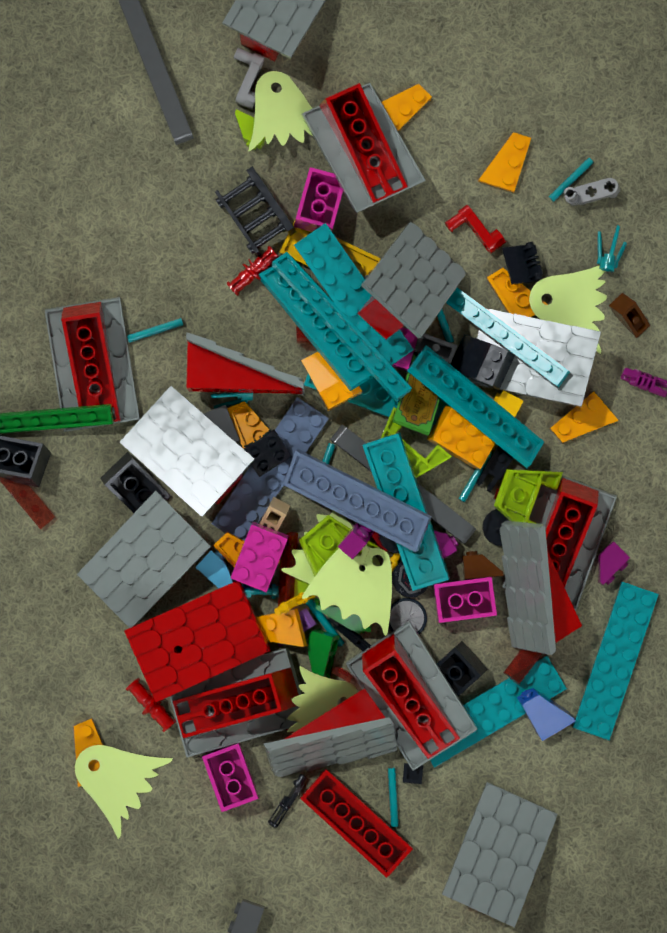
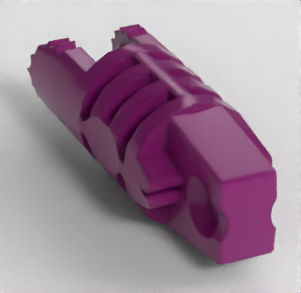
(645, 381)

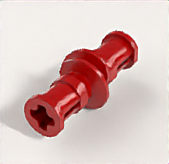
(251, 272)
(150, 706)

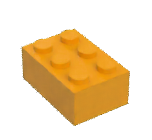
(461, 438)

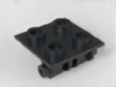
(522, 263)
(267, 452)

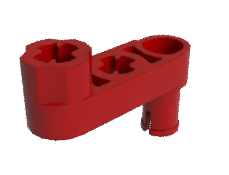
(490, 241)

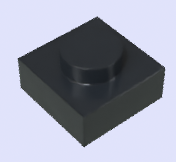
(411, 776)

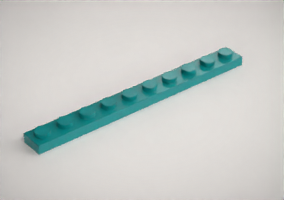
(341, 326)

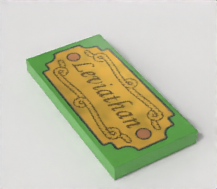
(417, 407)

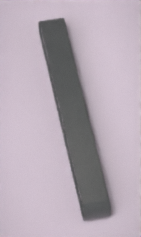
(156, 71)
(437, 509)

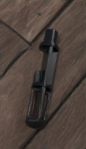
(351, 635)
(287, 801)

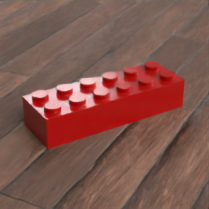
(356, 822)

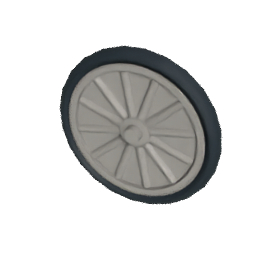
(407, 610)

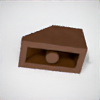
(629, 314)
(479, 566)

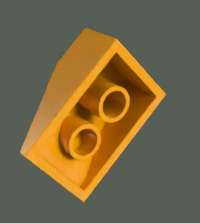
(327, 383)

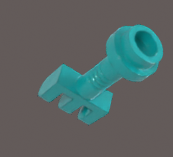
(273, 591)

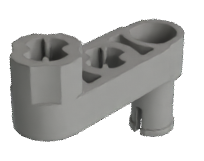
(246, 96)
(580, 192)

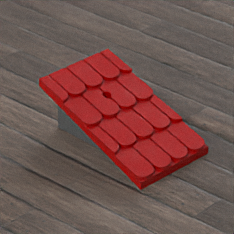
(214, 637)

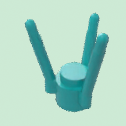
(608, 262)
(240, 396)

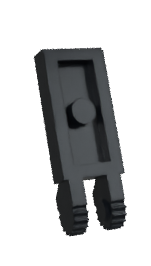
(496, 467)

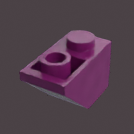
(355, 540)
(611, 561)

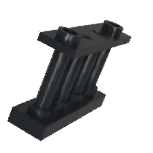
(263, 195)

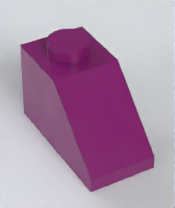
(446, 544)

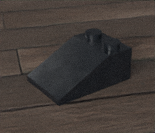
(482, 361)
(23, 460)
(131, 482)
(461, 668)

